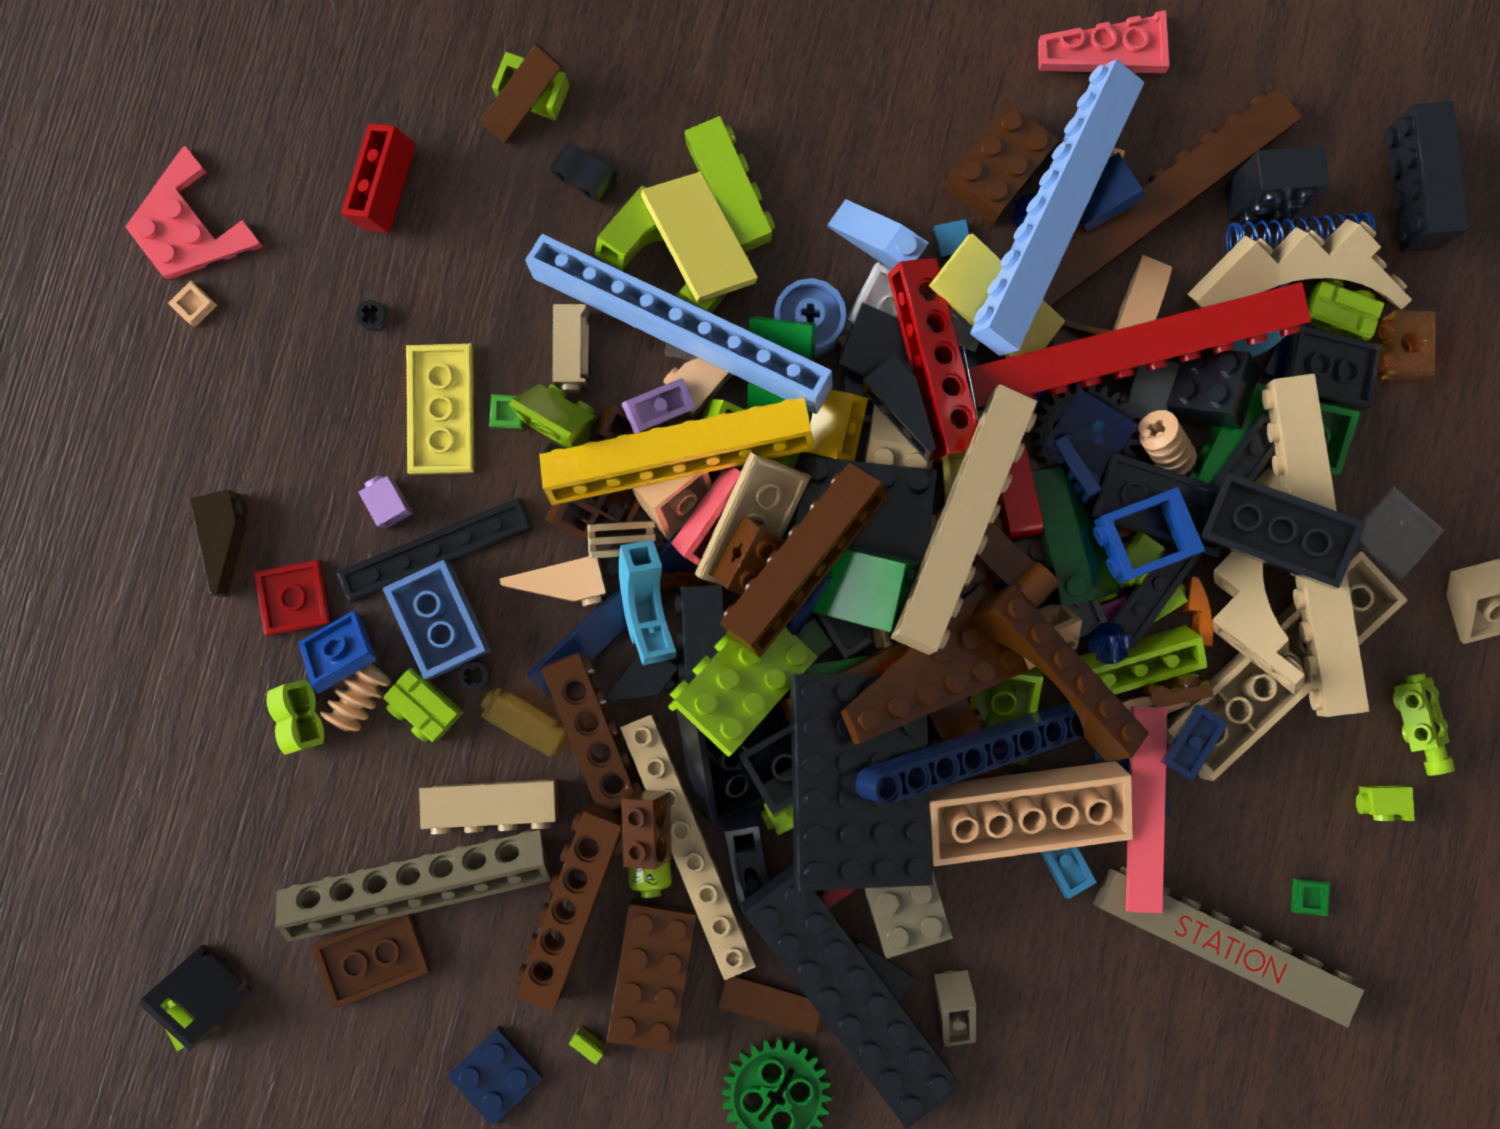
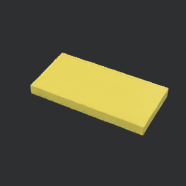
(699, 237)
(965, 286)
(440, 409)

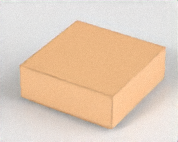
(192, 304)

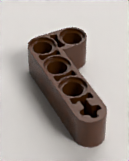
(1014, 567)

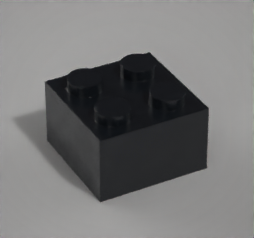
(1214, 389)

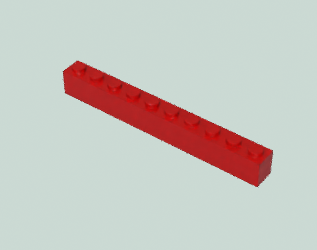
(1145, 344)

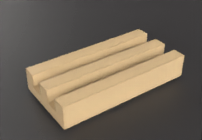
(593, 541)

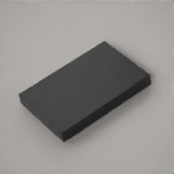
(1341, 364)

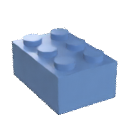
(437, 619)

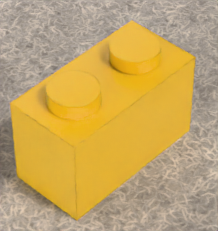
(838, 425)

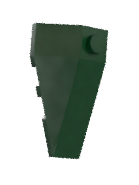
(1070, 542)

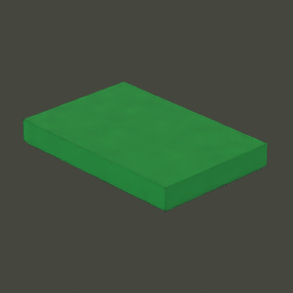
(789, 334)

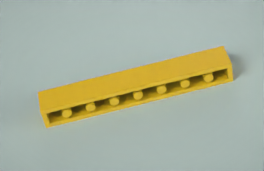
(675, 451)

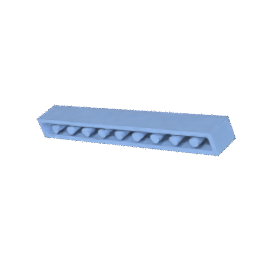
(1056, 208)
(679, 323)

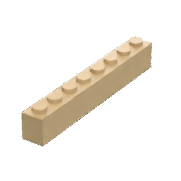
(964, 521)

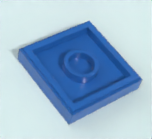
(336, 651)

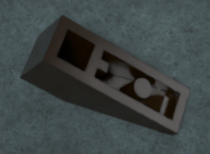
(220, 533)

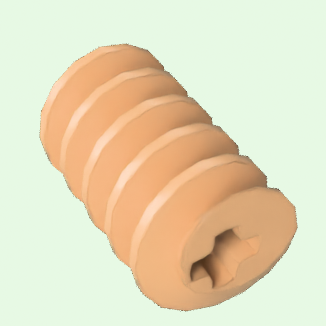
(1167, 442)
(356, 698)

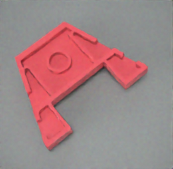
(172, 230)

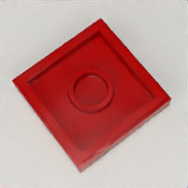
(293, 597)

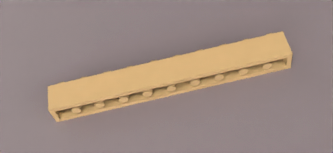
(1326, 613)

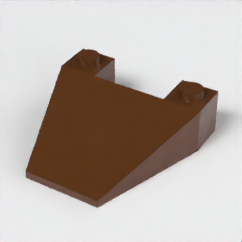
(609, 507)

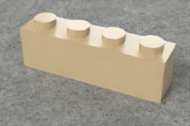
(489, 804)

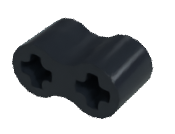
(583, 172)

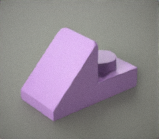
(658, 406)

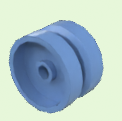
(814, 300)

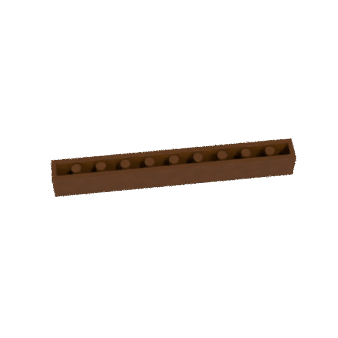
(1174, 190)

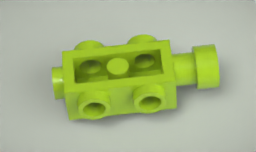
(1419, 719)

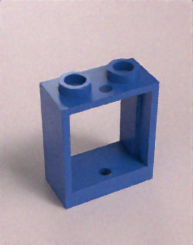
(1179, 524)

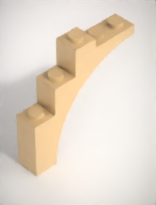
(1344, 255)

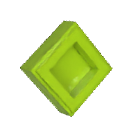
(587, 1045)

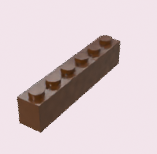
(803, 559)

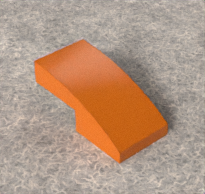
(1200, 609)

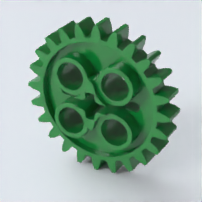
(750, 1078)

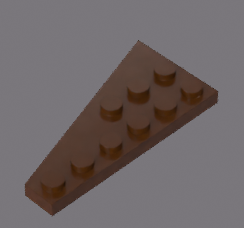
(930, 682)

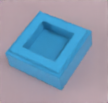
(949, 237)

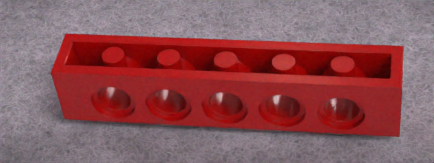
(922, 346)

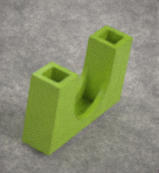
(632, 231)

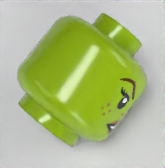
(650, 881)

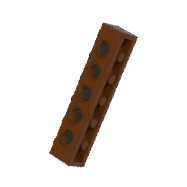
(595, 770)
(547, 987)

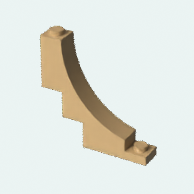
(1248, 618)

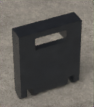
(202, 991)

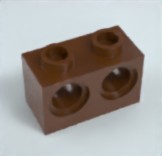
(646, 829)

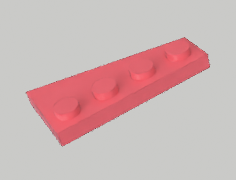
(1135, 43)

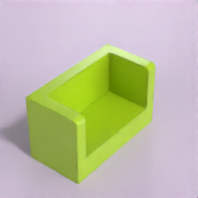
(551, 100)

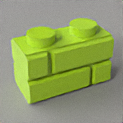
(1343, 310)
(422, 706)

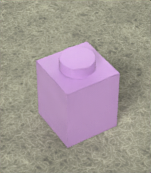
(385, 501)

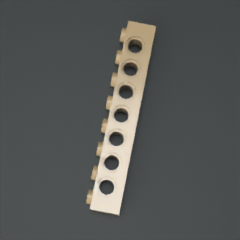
(691, 849)

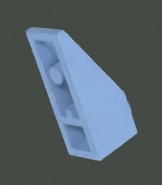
(877, 235)

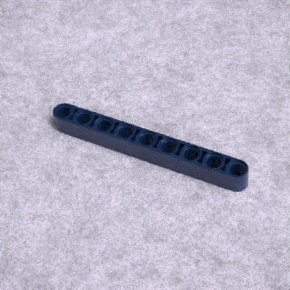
(969, 755)

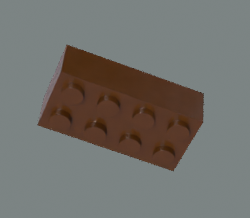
(652, 975)

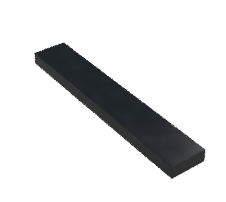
(445, 544)

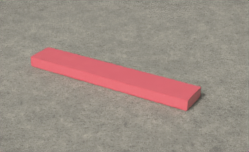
(1148, 783)

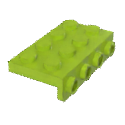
(739, 688)

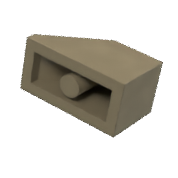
(955, 1008)

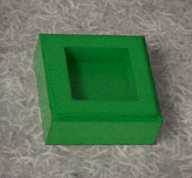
(1310, 897)

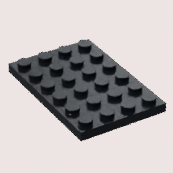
(836, 832)

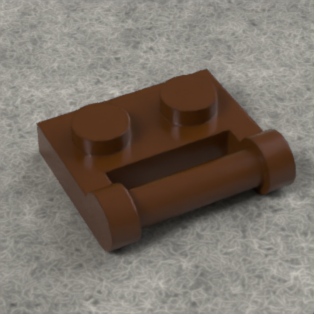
(1177, 690)

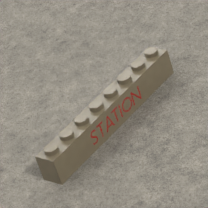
(1238, 951)

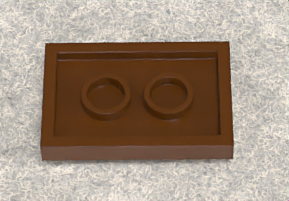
(370, 959)

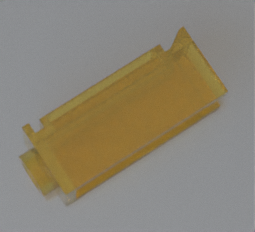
(523, 721)

